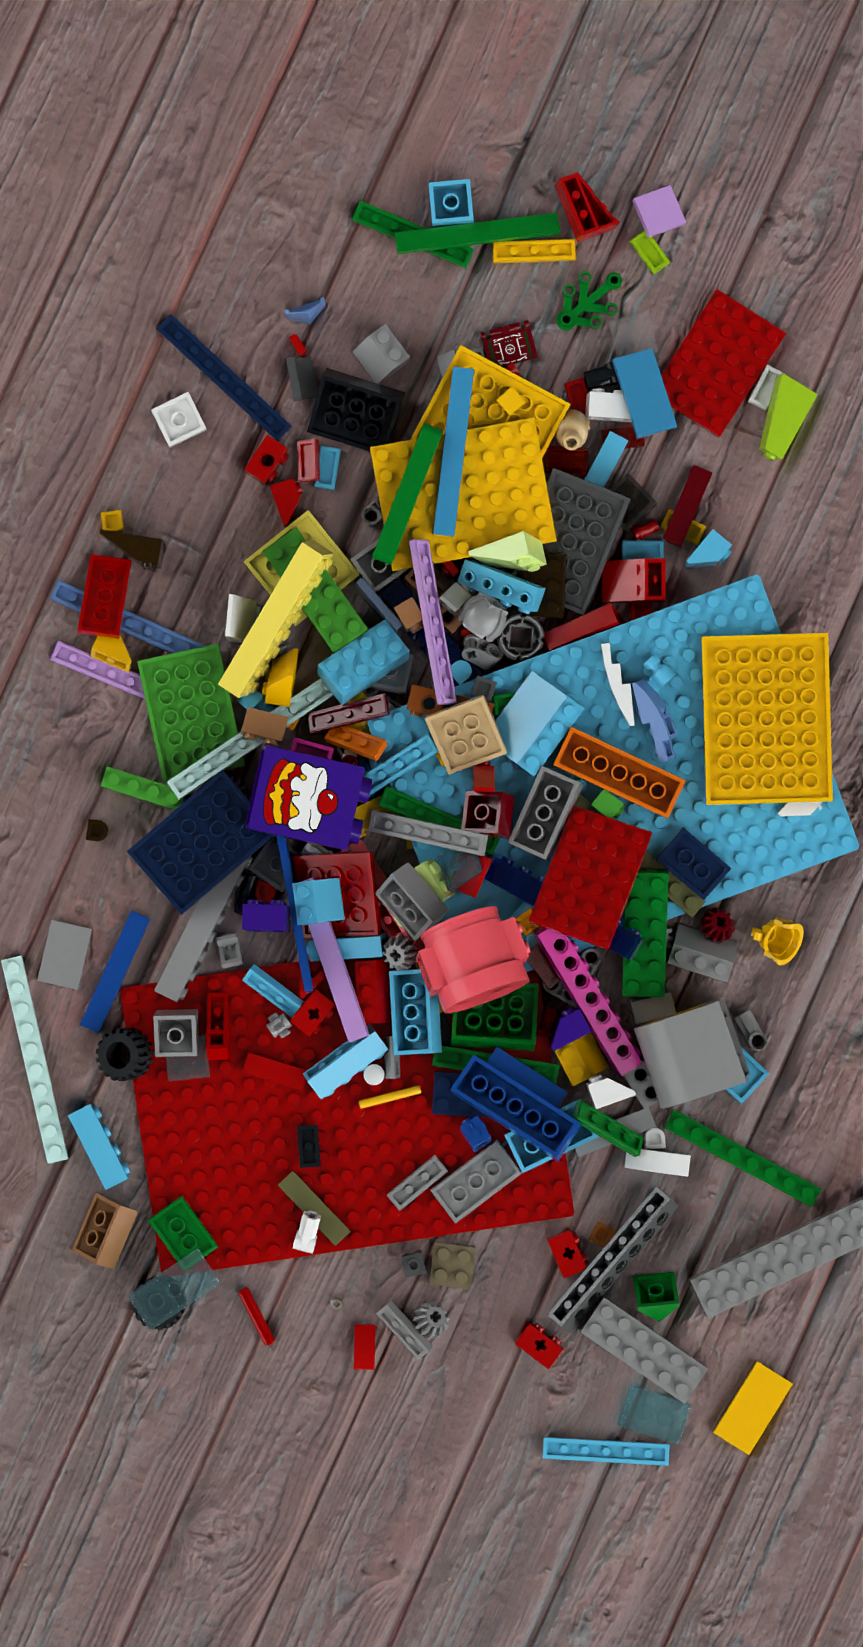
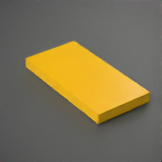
(752, 1408)

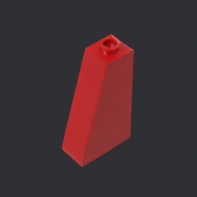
(583, 627)

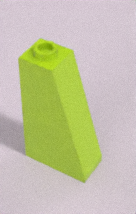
(785, 414)

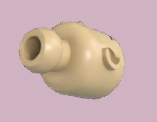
(573, 430)

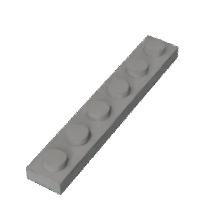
(428, 832)

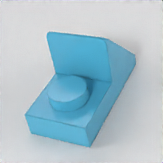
(255, 701)

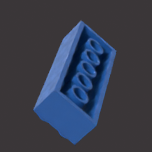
(515, 1108)

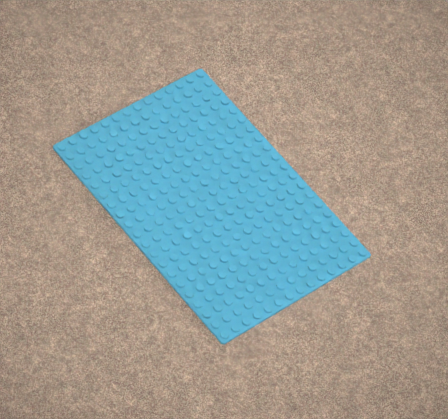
(744, 836)

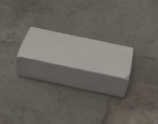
(391, 1061)

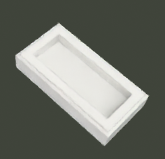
(762, 393)

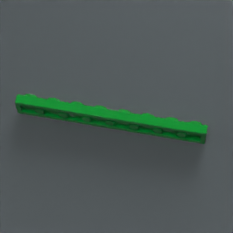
(742, 1158)

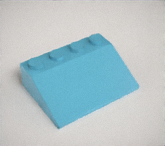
(535, 722)

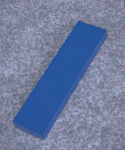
(527, 1077)

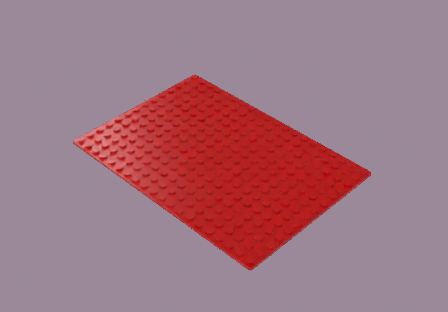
(236, 1138)

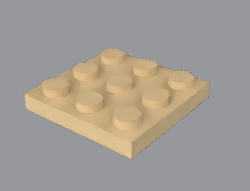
(466, 734)

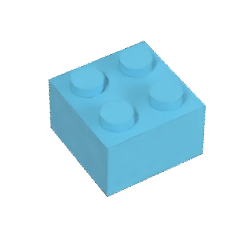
(450, 203)

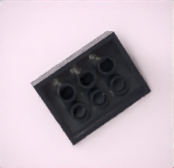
(355, 410)

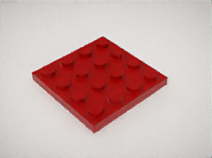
(357, 889)

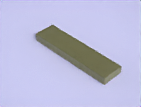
(307, 1200)

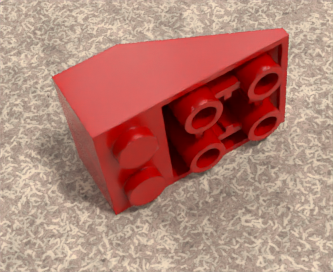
(634, 581)

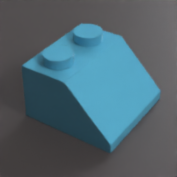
(710, 551)
(318, 901)

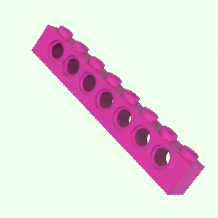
(630, 1057)

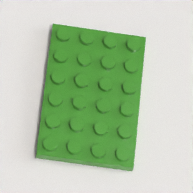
(187, 707)

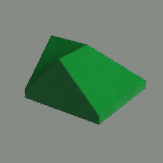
(656, 1294)

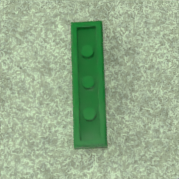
(608, 1128)

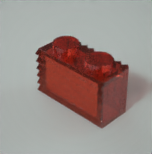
(569, 461)

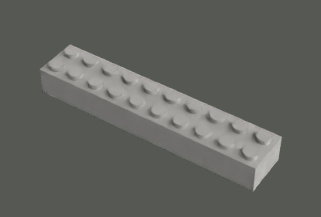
(780, 1259)

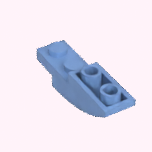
(653, 711)

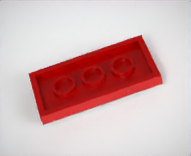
(104, 596)

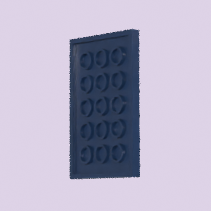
(199, 843)

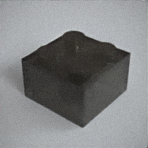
(640, 504)

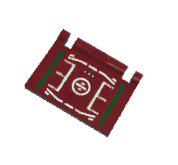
(509, 344)

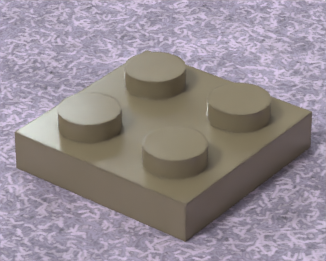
(452, 1265)

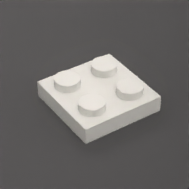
(179, 419)

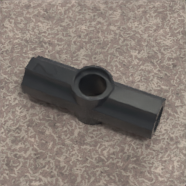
(601, 376)

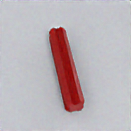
(256, 1316)

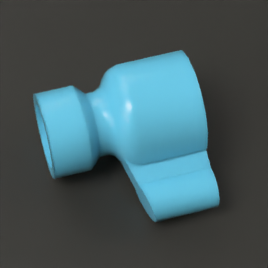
(660, 673)

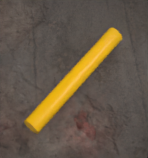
(390, 1097)

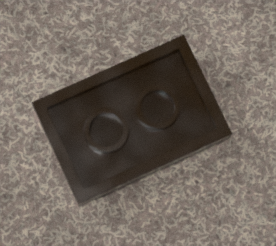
(554, 580)

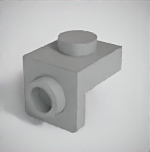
(229, 950)

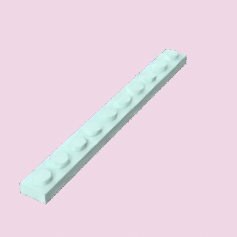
(239, 746)
(34, 1059)

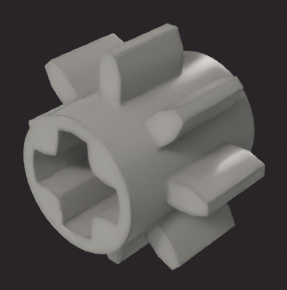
(279, 1025)

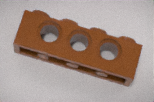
(419, 694)

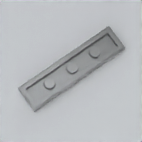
(637, 1122)

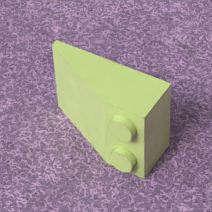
(513, 552)

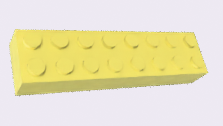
(276, 618)

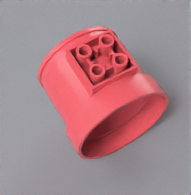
(473, 959)

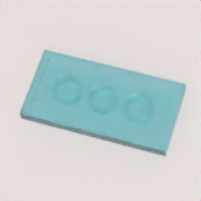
(173, 1289)

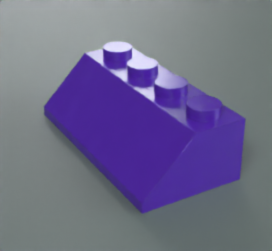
(568, 1028)

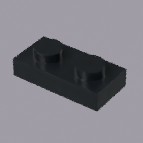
(308, 1146)

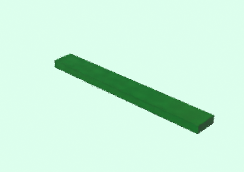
(477, 233)

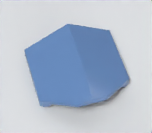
(306, 313)

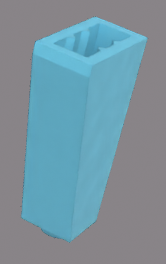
(354, 947)

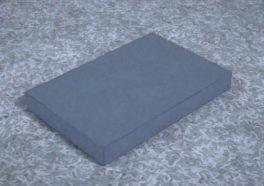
(377, 605)

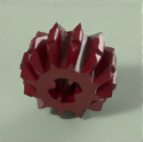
(712, 919)

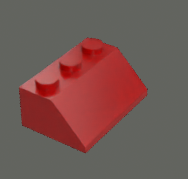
(374, 990)

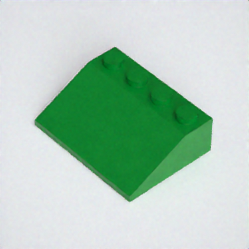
(500, 1023)

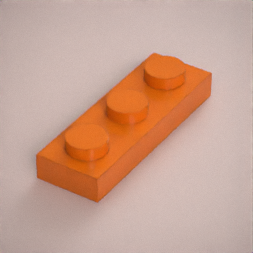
(357, 742)

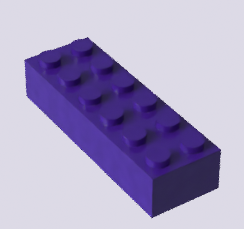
(262, 917)

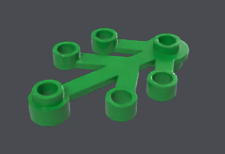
(586, 303)

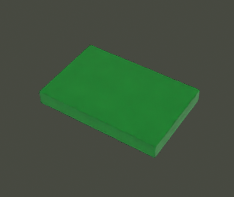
(182, 1230)

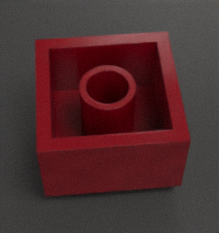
(488, 813)

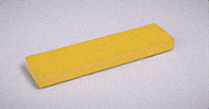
(534, 251)

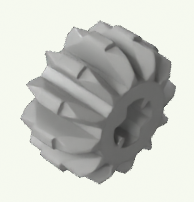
(400, 952)
(431, 1319)

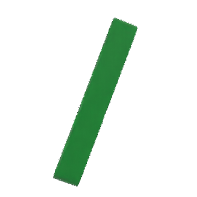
(407, 493)

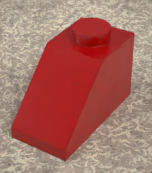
(286, 498)

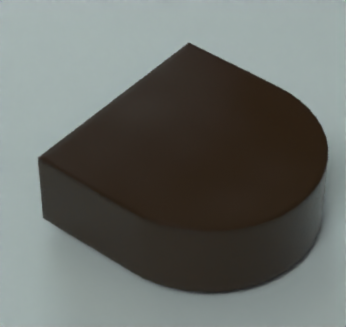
(96, 830)

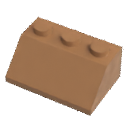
(104, 1231)

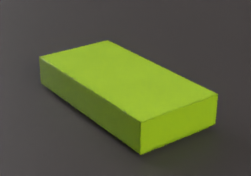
(649, 252)

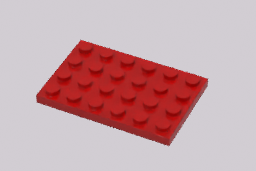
(719, 362)
(590, 877)

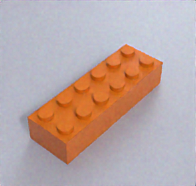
(619, 772)

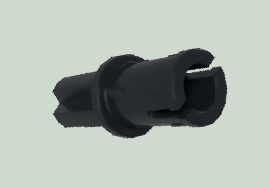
(246, 892)

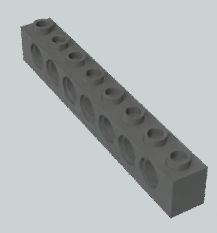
(613, 1260)

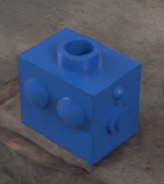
(475, 1133)

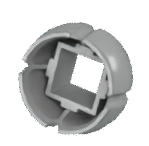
(483, 616)
(525, 623)

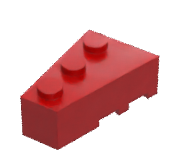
(583, 209)

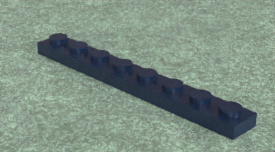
(224, 378)

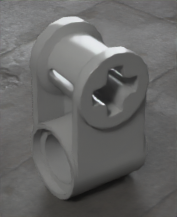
(482, 653)

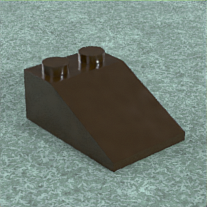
(143, 550)

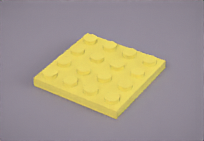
(340, 570)

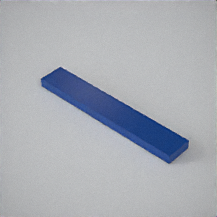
(115, 972)

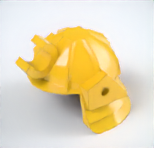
(779, 939)

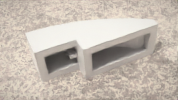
(659, 1162)

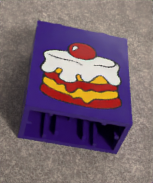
(307, 798)

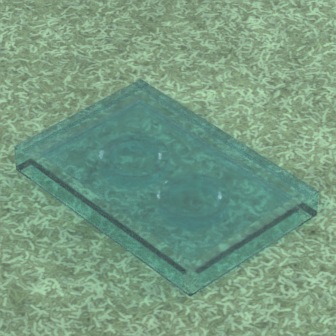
(654, 1414)

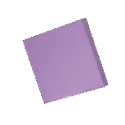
(659, 211)

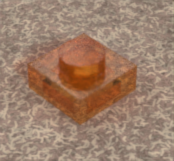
(601, 1234)

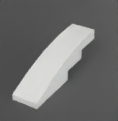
(621, 691)

